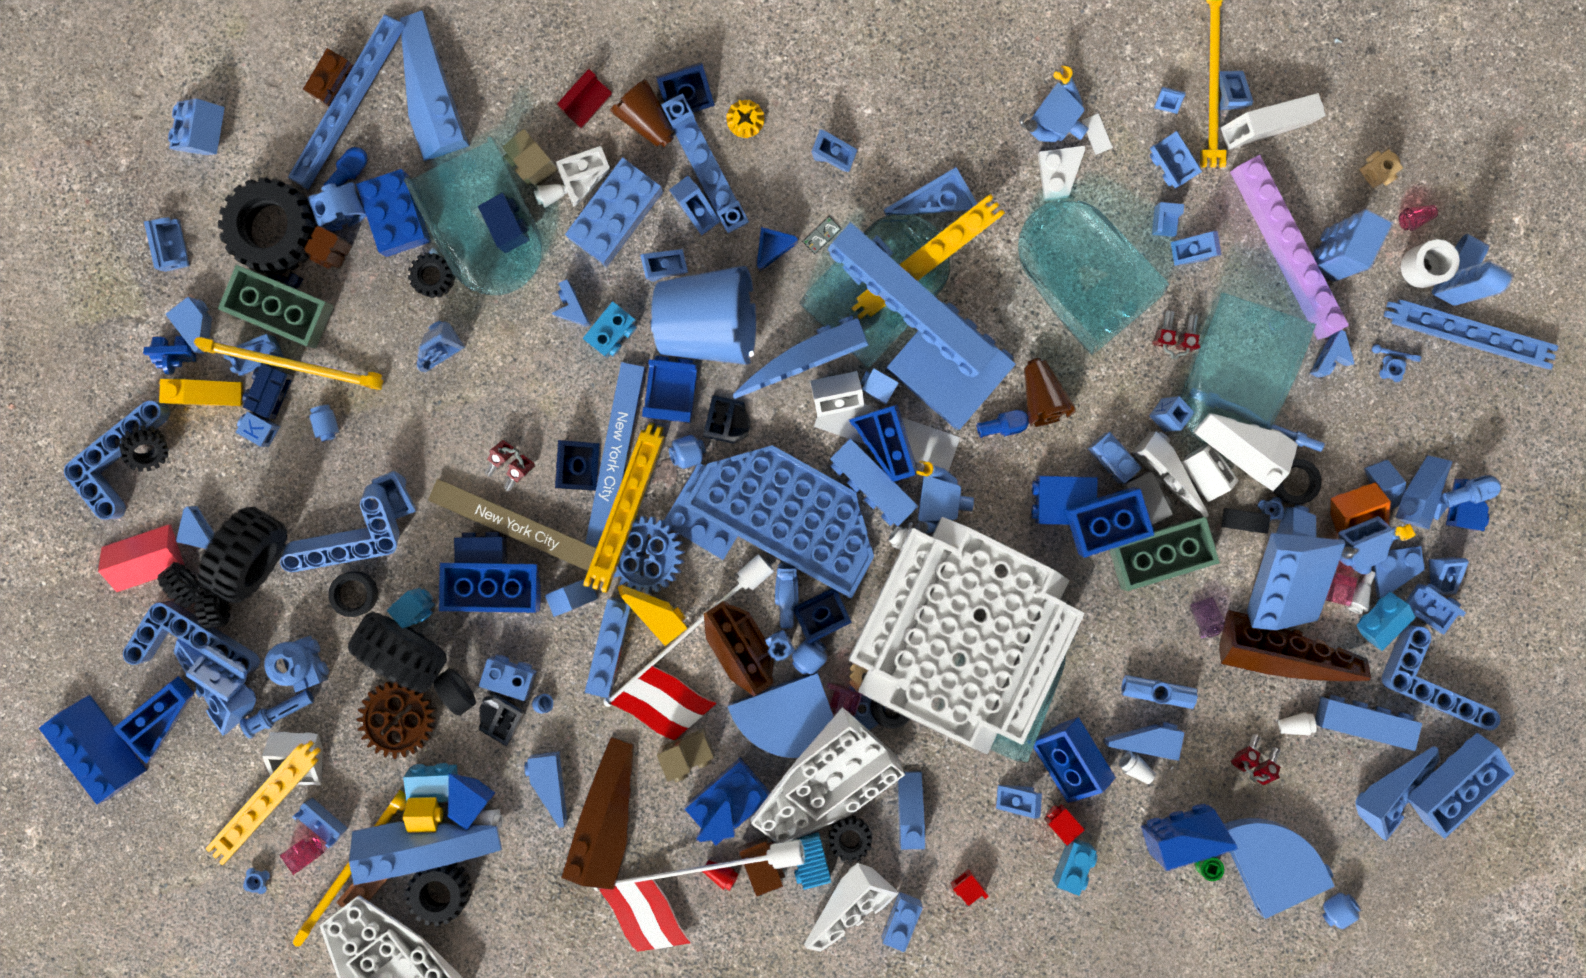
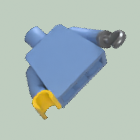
(1058, 112)
(939, 498)
(1370, 543)

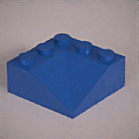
(1187, 837)

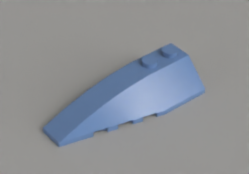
(428, 92)
(808, 354)
(392, 852)

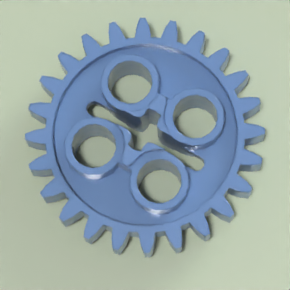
(666, 559)

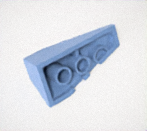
(1386, 798)

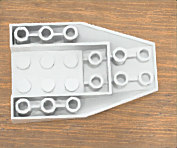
(828, 781)
(375, 945)

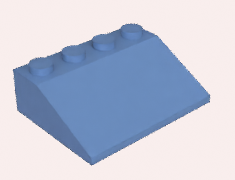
(1293, 580)

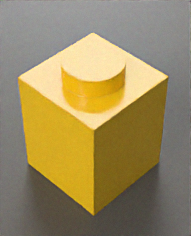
(422, 815)

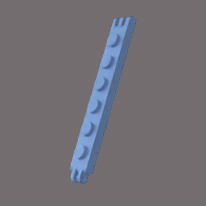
(1471, 333)

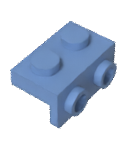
(1175, 160)
(1434, 608)
(218, 673)

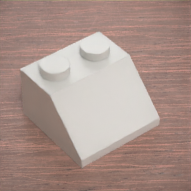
(281, 746)

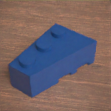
(887, 439)
(152, 721)

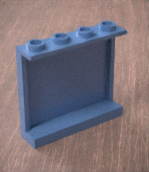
(941, 382)

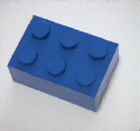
(392, 213)
(1109, 521)
(740, 785)

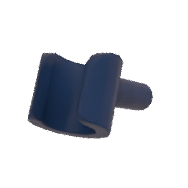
(292, 280)

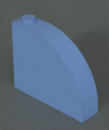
(784, 716)
(1276, 865)

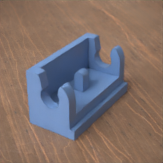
(166, 244)
(264, 344)
(320, 822)

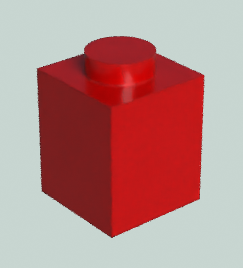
(1063, 824)

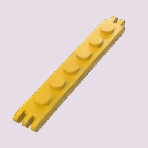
(937, 250)
(625, 508)
(264, 801)

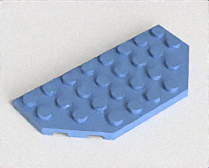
(788, 514)

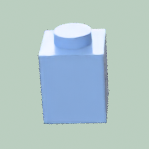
(878, 385)

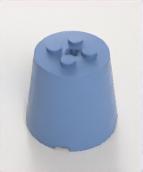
(706, 316)

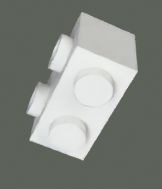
(837, 393)
(1209, 472)

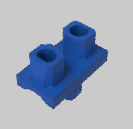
(169, 356)

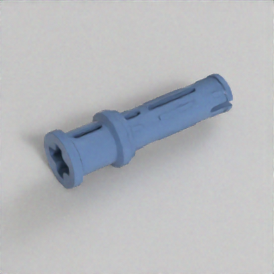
(267, 717)

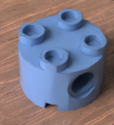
(337, 206)

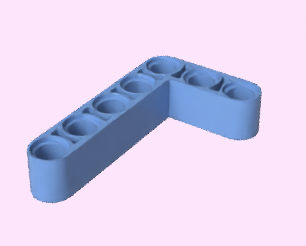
(1473, 278)
(109, 454)
(351, 541)
(191, 636)
(1430, 692)

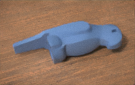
(786, 593)

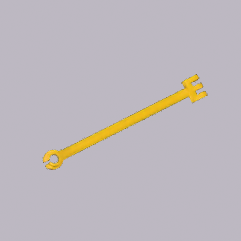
(1213, 152)
(372, 380)
(397, 803)

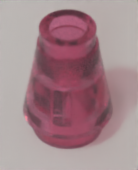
(1415, 217)

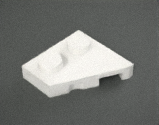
(1059, 171)
(582, 172)

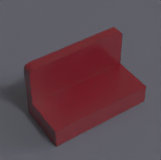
(584, 99)

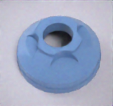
(298, 663)

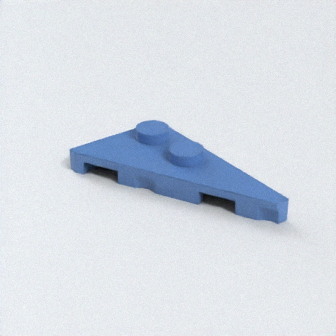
(943, 194)

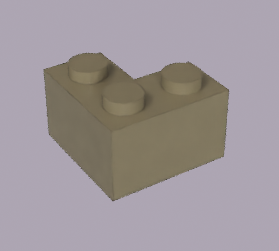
(531, 160)
(684, 753)

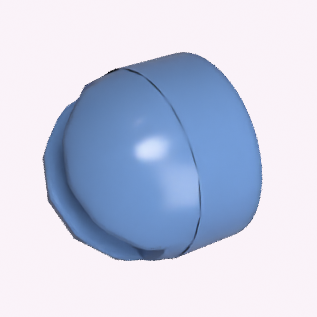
(542, 703)

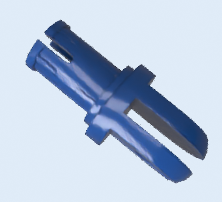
(348, 166)
(1006, 424)

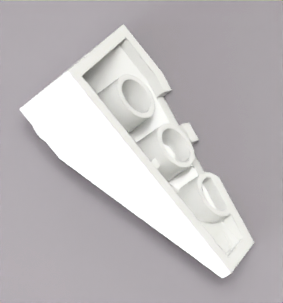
(1257, 451)
(1162, 460)
(854, 897)

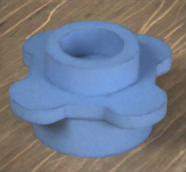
(1399, 366)
(1275, 503)
(250, 884)

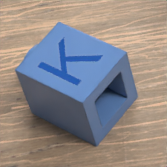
(1171, 414)
(257, 429)

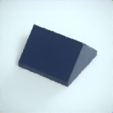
(691, 83)
(577, 465)
(821, 615)

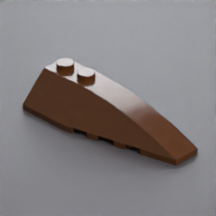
(1286, 653)
(603, 823)

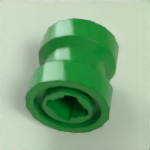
(1205, 868)

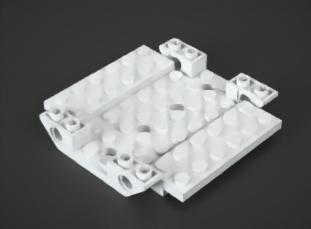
(929, 617)

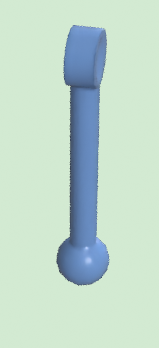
(1377, 349)

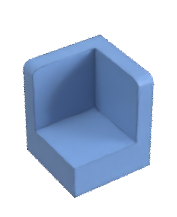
(1166, 218)

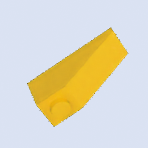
(200, 392)
(655, 613)

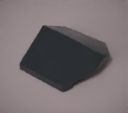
(727, 420)
(499, 719)

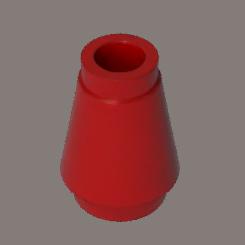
(723, 877)

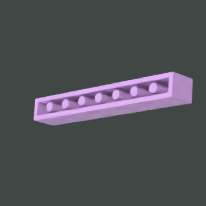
(1289, 247)

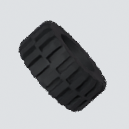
(238, 221)
(242, 554)
(397, 652)

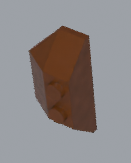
(739, 647)

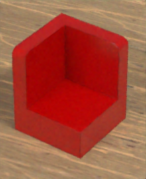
(968, 887)

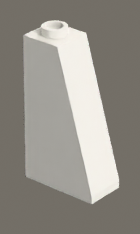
(1272, 120)

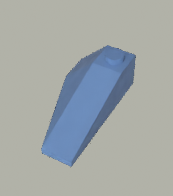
(438, 345)
(222, 713)

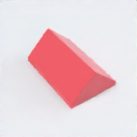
(139, 558)

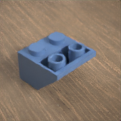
(196, 127)

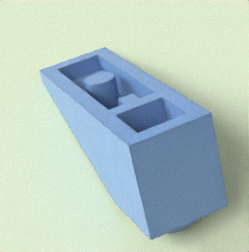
(1424, 493)
(1151, 740)
(547, 780)
(911, 811)

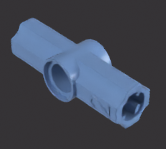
(779, 645)
(1145, 688)

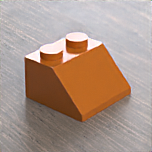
(1359, 506)

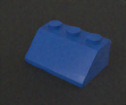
(1074, 761)

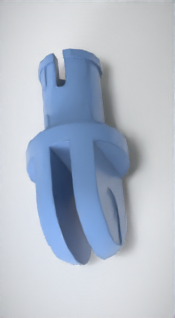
(1474, 490)

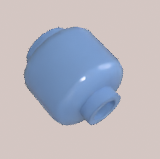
(687, 451)
(809, 657)
(1341, 910)

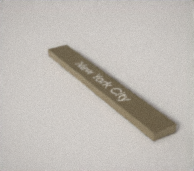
(512, 524)

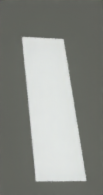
(926, 442)

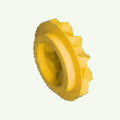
(745, 129)

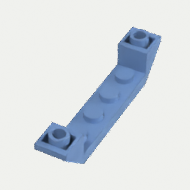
(704, 164)

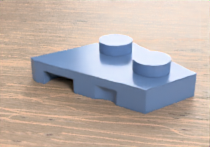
(1397, 569)

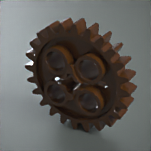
(410, 734)

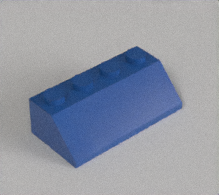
(489, 587)
(92, 749)

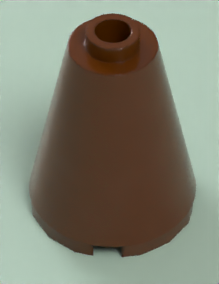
(644, 114)
(1045, 394)

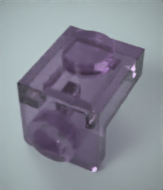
(1208, 617)

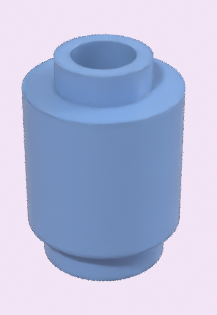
(324, 422)

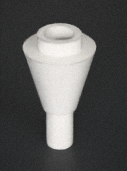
(549, 193)
(1362, 594)
(489, 817)

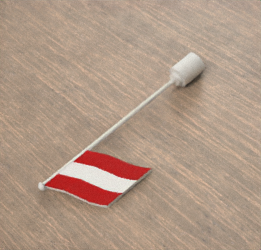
(663, 699)
(646, 912)

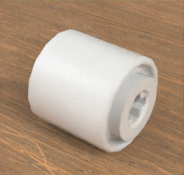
(1438, 256)

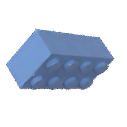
(614, 212)
(1351, 245)
(1461, 785)

